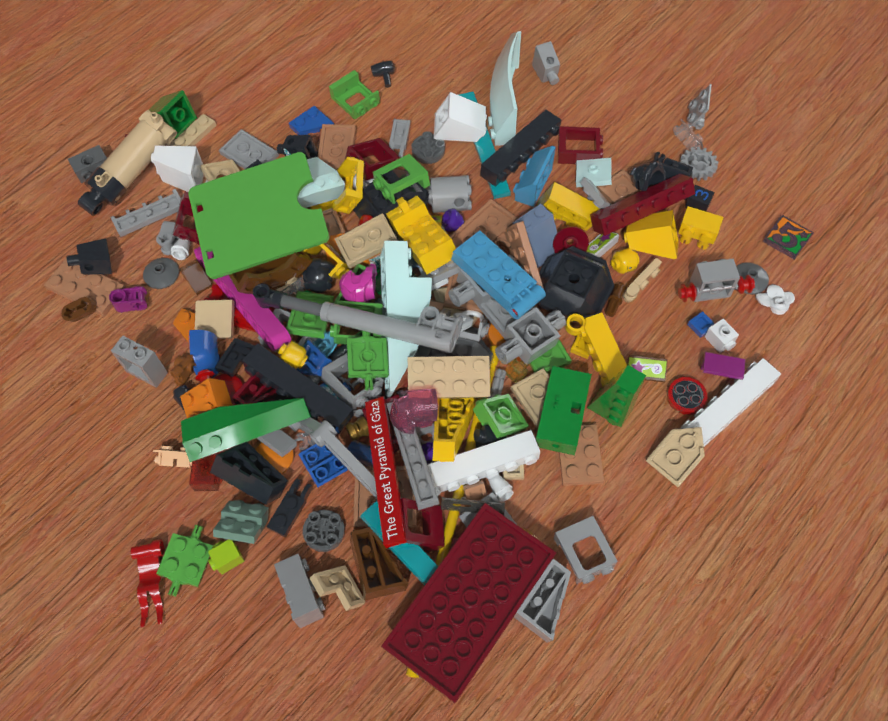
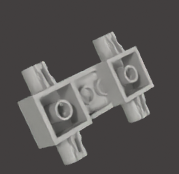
(524, 337)

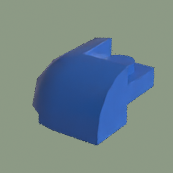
(204, 350)

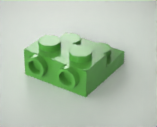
(500, 414)

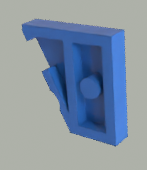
(309, 122)
(315, 362)

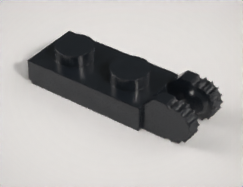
(289, 509)

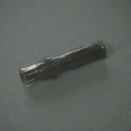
(447, 504)

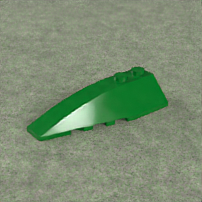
(237, 424)

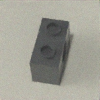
(87, 162)

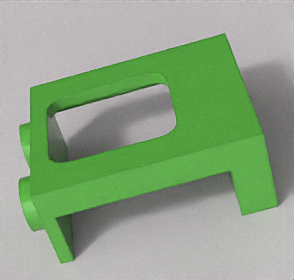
(348, 87)
(412, 166)

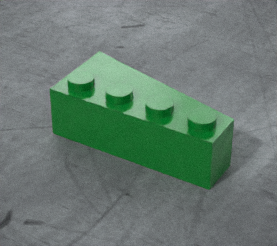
(618, 396)

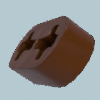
(77, 306)

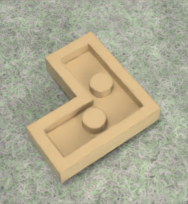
(342, 583)

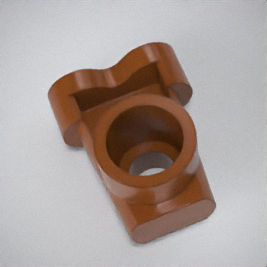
(182, 369)

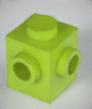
(225, 556)

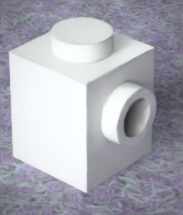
(722, 336)

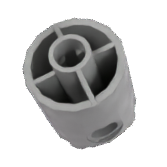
(449, 193)

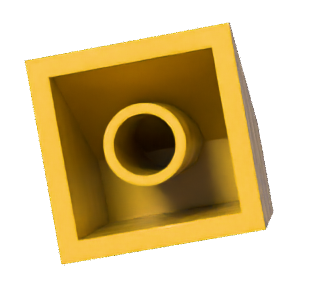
(654, 235)

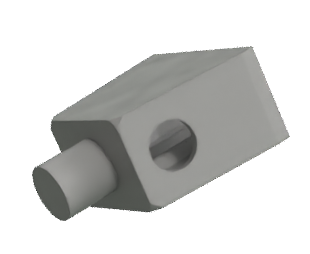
(546, 63)

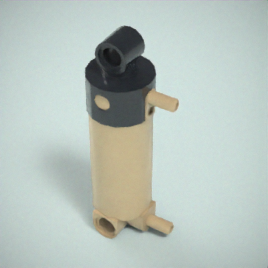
(126, 162)

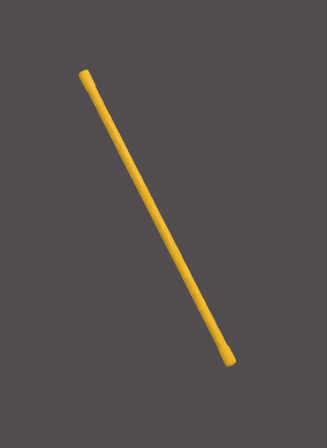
(453, 515)

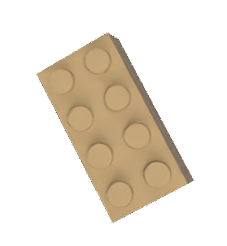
(451, 376)

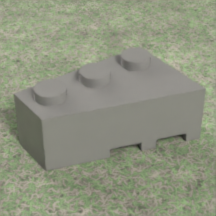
(299, 590)
(544, 601)

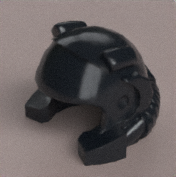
(647, 174)
(317, 277)

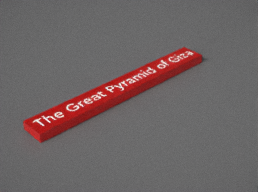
(385, 473)

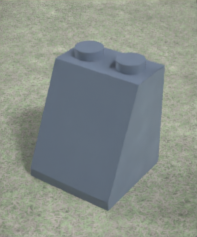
(540, 231)

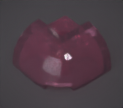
(414, 410)

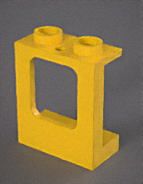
(350, 198)

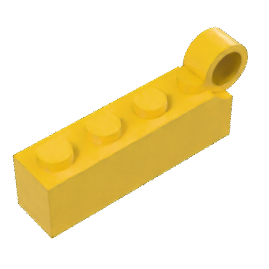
(599, 344)

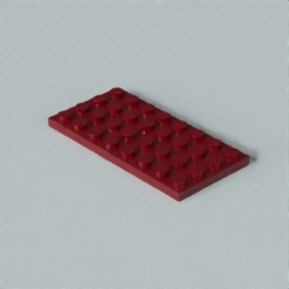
(468, 602)

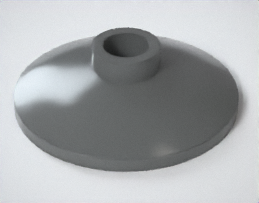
(759, 275)
(165, 277)

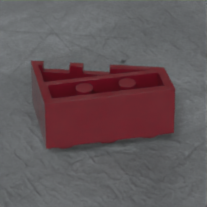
(254, 392)

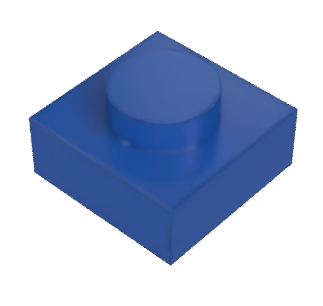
(700, 324)

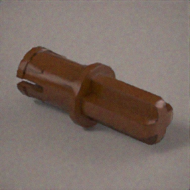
(615, 299)

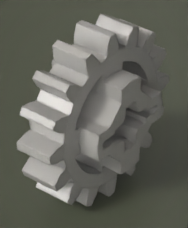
(702, 162)

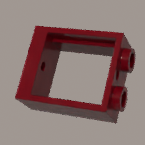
(578, 133)
(372, 147)

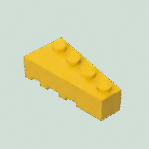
(451, 427)

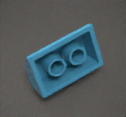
(535, 176)

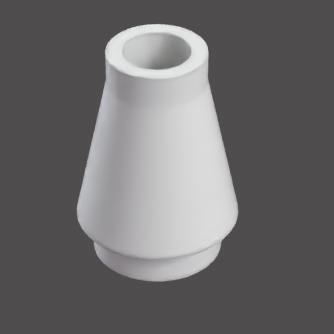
(180, 249)
(501, 488)

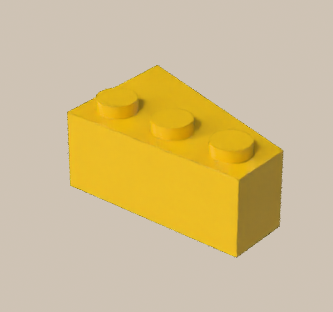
(568, 206)

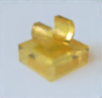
(516, 370)

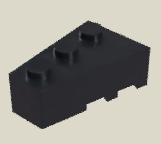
(249, 473)

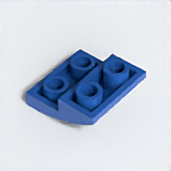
(321, 464)

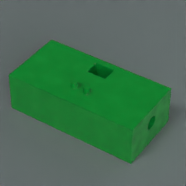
(563, 410)

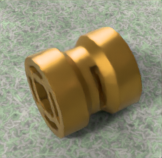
(354, 432)

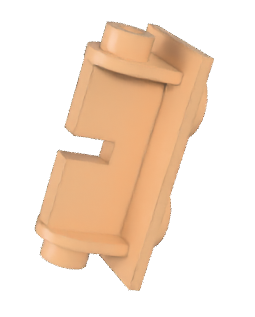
(167, 457)

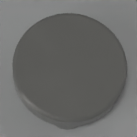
(427, 149)
(323, 530)

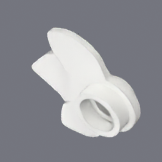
(776, 299)

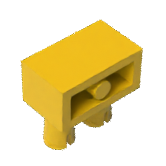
(700, 226)

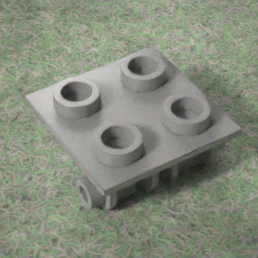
(698, 108)

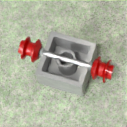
(715, 281)

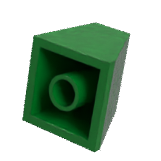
(175, 111)

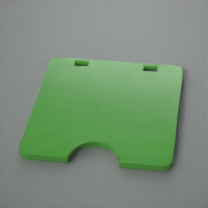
(256, 216)

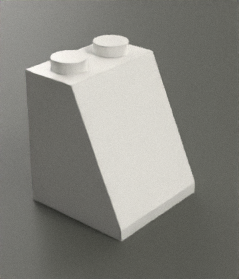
(460, 120)
(178, 165)

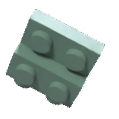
(241, 521)

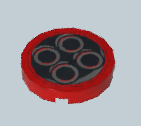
(687, 395)

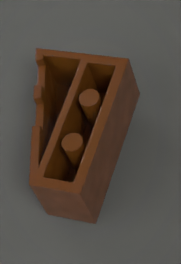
(374, 566)

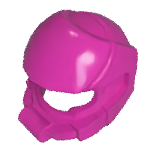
(359, 287)

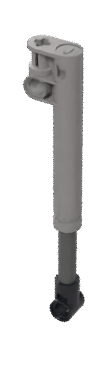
(437, 333)

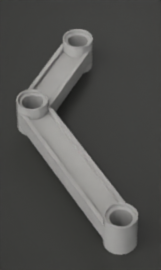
(324, 434)

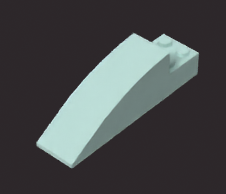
(402, 299)

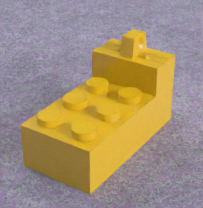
(428, 241)

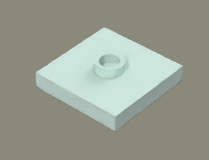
(596, 170)

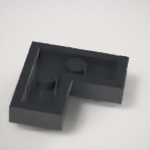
(233, 357)

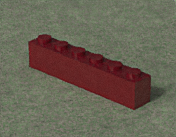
(642, 204)

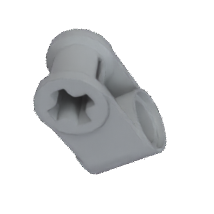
(165, 237)

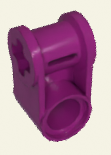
(129, 299)

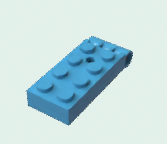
(498, 275)

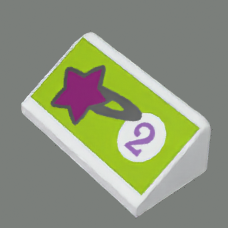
(602, 244)

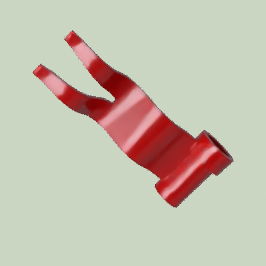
(148, 565)

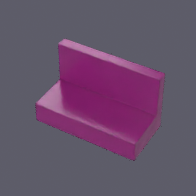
(723, 365)

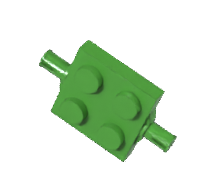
(367, 358)
(185, 560)

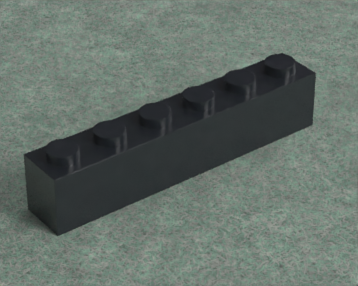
(520, 148)
(294, 385)

